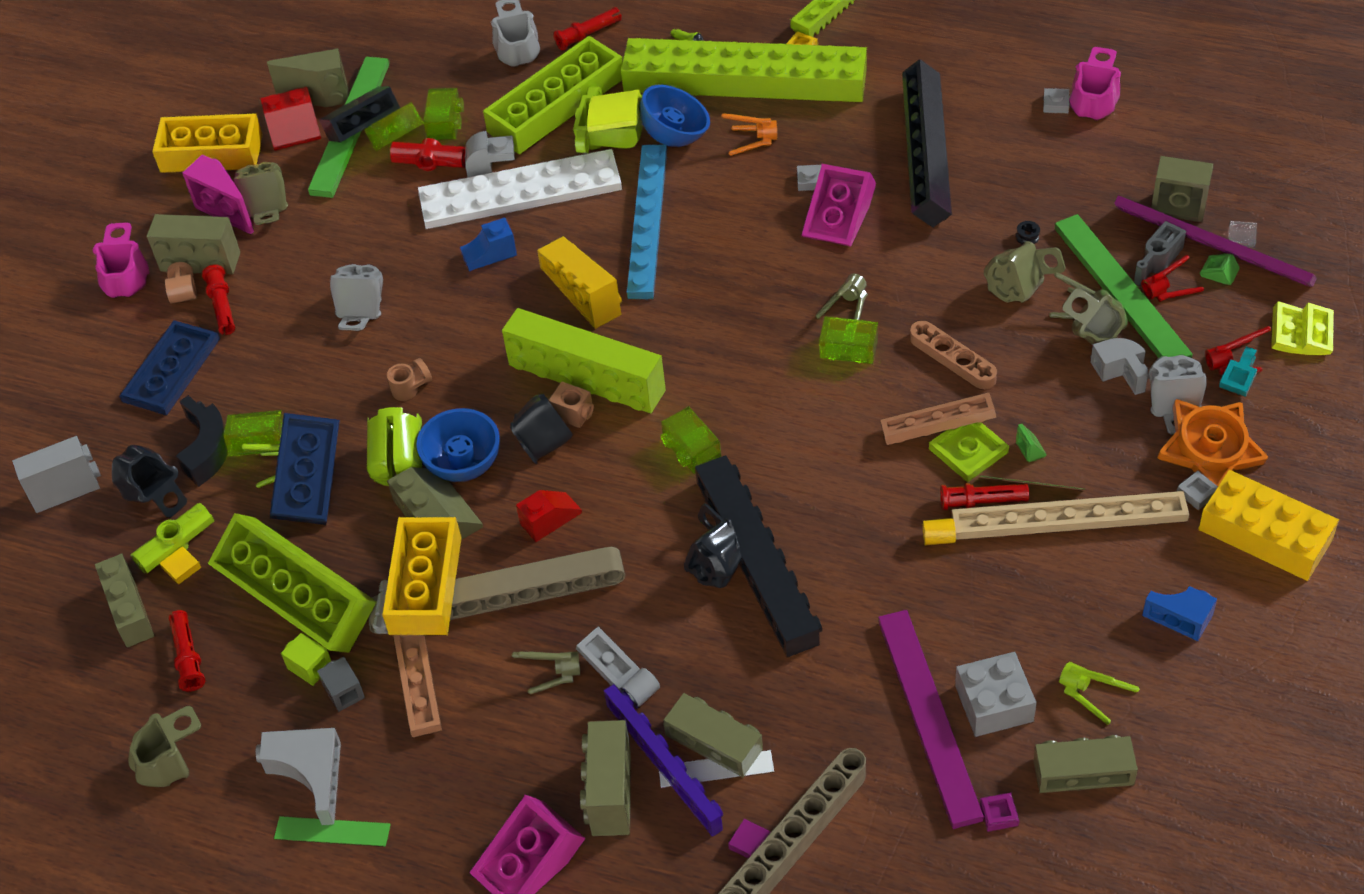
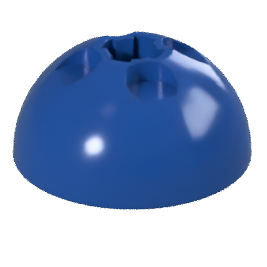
(673, 116)
(458, 444)

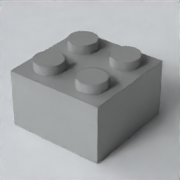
(995, 694)

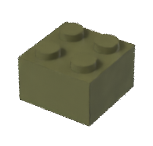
(1182, 188)

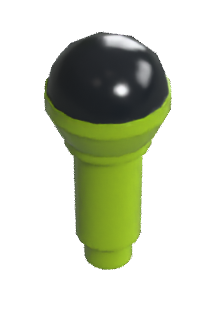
(681, 35)

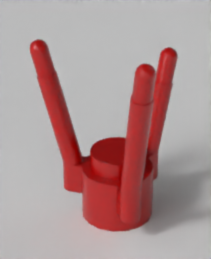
(1158, 284)
(1221, 355)

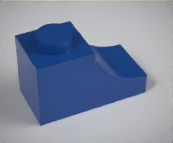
(490, 246)
(1181, 612)

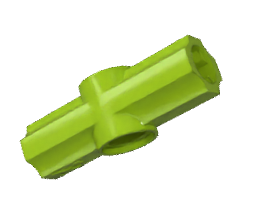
(172, 536)

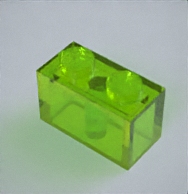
(443, 113)
(393, 126)
(848, 340)
(252, 429)
(690, 439)

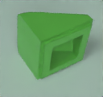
(1220, 268)
(1029, 444)

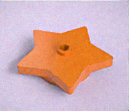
(1211, 440)

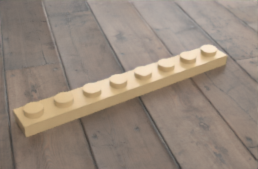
(1070, 515)

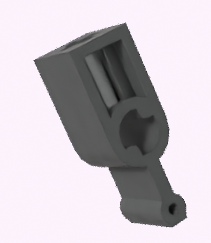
(1160, 251)

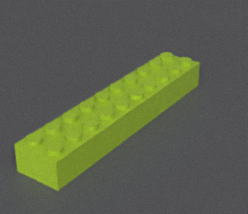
(747, 69)

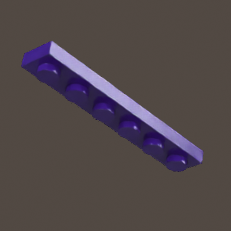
(670, 767)

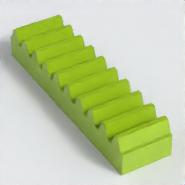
(817, 14)

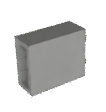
(57, 473)

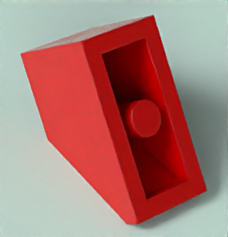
(546, 512)

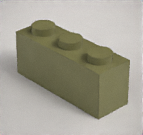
(124, 600)
(713, 734)
(1085, 764)

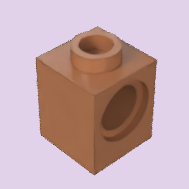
(572, 404)

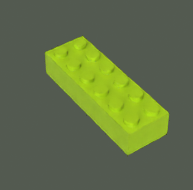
(553, 93)
(584, 360)
(292, 583)

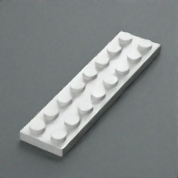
(519, 188)

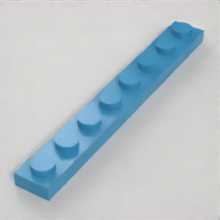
(647, 222)

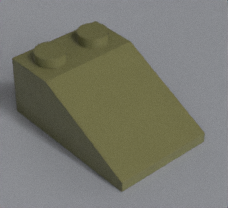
(318, 71)

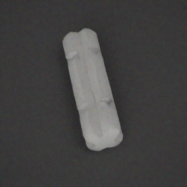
(379, 624)

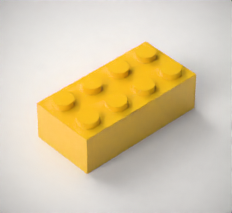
(228, 138)
(1268, 524)
(422, 576)

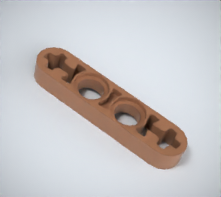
(956, 351)

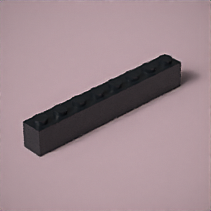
(926, 144)
(761, 561)

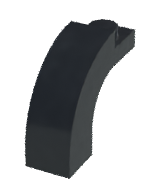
(209, 450)

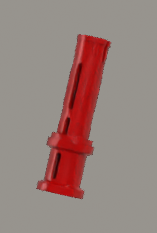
(579, 31)
(218, 290)
(970, 495)
(187, 660)

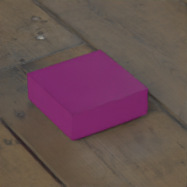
(999, 812)
(748, 838)

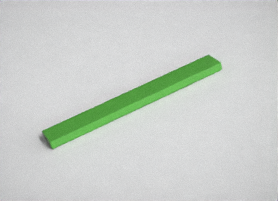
(338, 153)
(1120, 286)

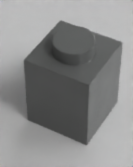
(341, 684)

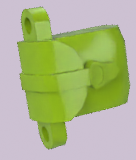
(617, 137)

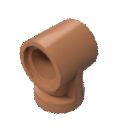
(180, 283)
(406, 379)

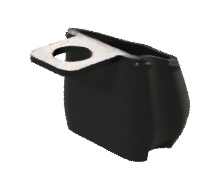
(539, 428)
(144, 476)
(716, 553)

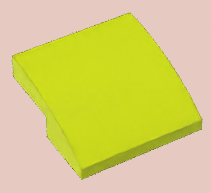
(613, 110)
(1302, 330)

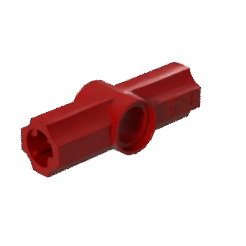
(428, 154)

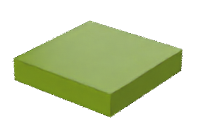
(969, 449)

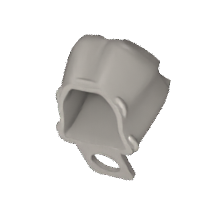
(514, 35)
(356, 294)
(1175, 379)

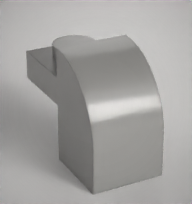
(482, 151)
(1119, 358)

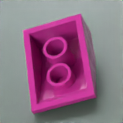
(216, 192)
(839, 204)
(527, 850)

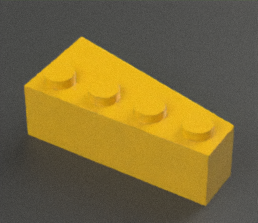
(581, 281)

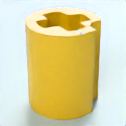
(939, 531)

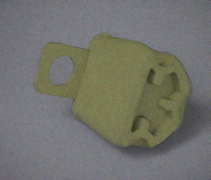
(262, 191)
(1020, 271)
(1099, 319)
(154, 750)

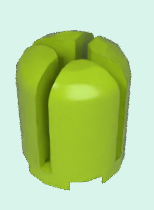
(392, 443)

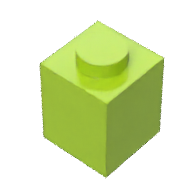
(305, 657)

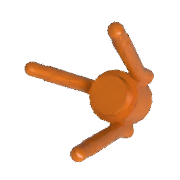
(765, 129)

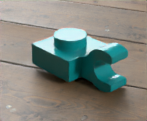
(1240, 375)

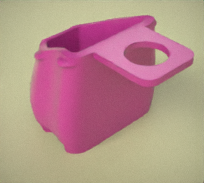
(1096, 86)
(120, 263)

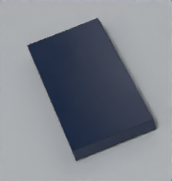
(169, 367)
(304, 469)

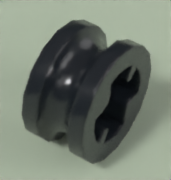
(1027, 226)

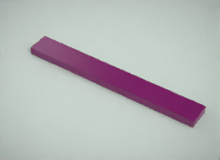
(1218, 242)
(930, 720)

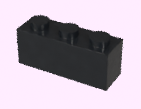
(359, 114)

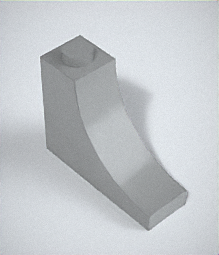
(309, 758)

